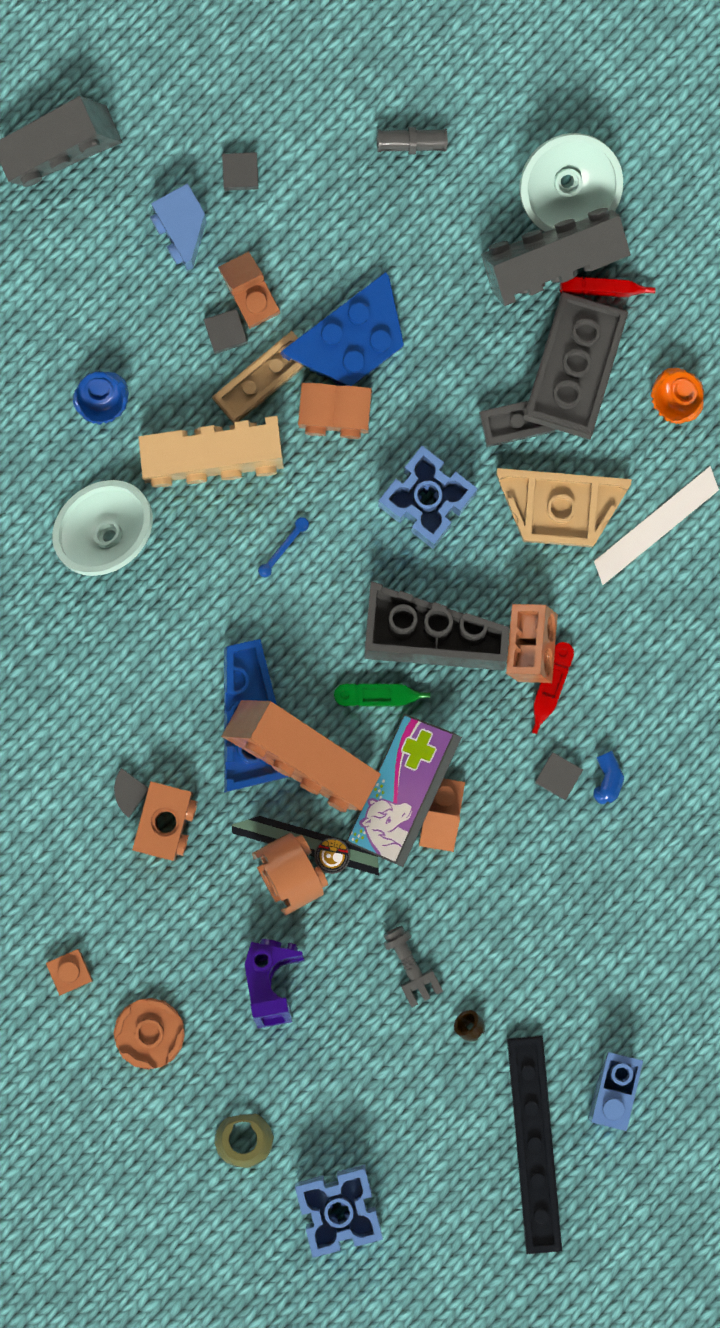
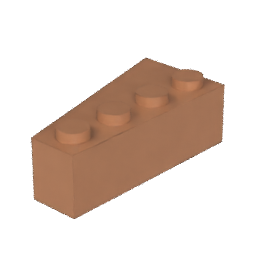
(301, 754)

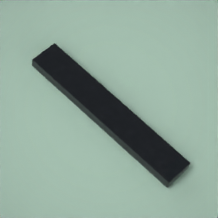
(534, 1144)

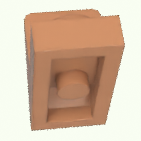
(249, 290)
(443, 817)

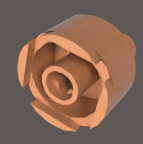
(290, 873)

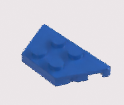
(352, 337)

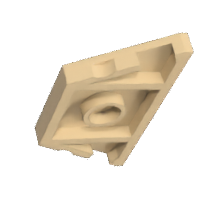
(560, 505)

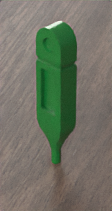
(376, 695)

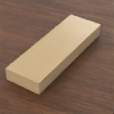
(257, 381)

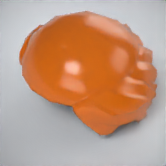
(678, 395)

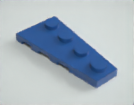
(245, 679)

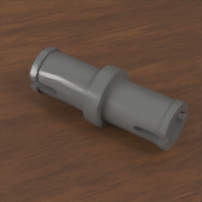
(412, 140)

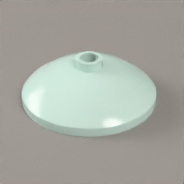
(593, 184)
(94, 517)

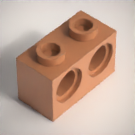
(531, 643)

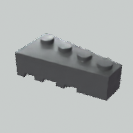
(554, 254)
(430, 633)

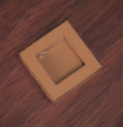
(69, 972)

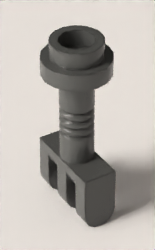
(397, 939)

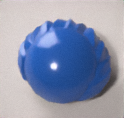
(101, 397)

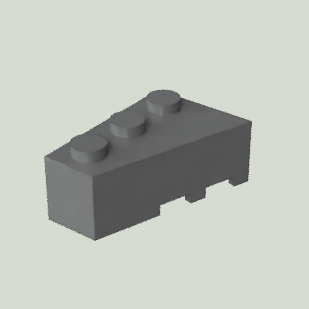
(57, 141)

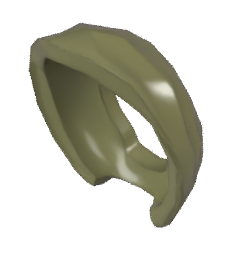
(254, 1157)

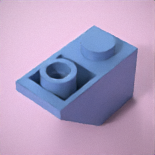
(183, 222)
(615, 1091)

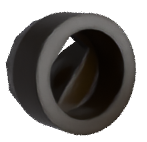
(464, 1020)

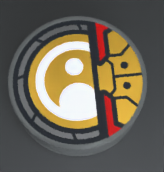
(332, 855)

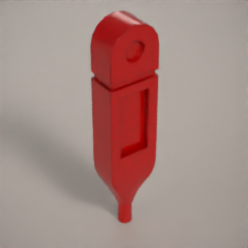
(604, 287)
(549, 693)

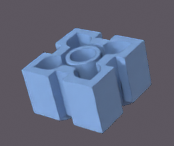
(426, 475)
(328, 1230)

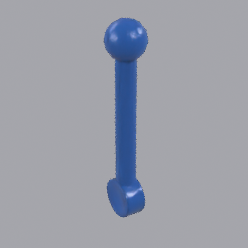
(301, 525)

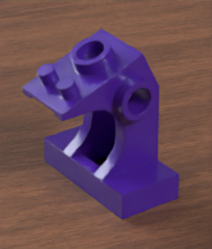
(266, 1006)

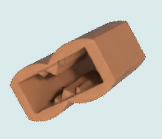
(335, 409)

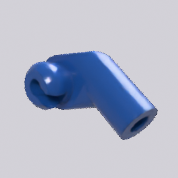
(612, 780)

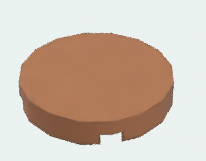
(149, 1033)

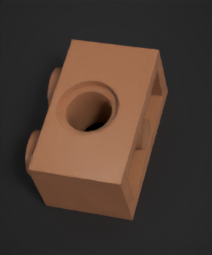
(159, 800)

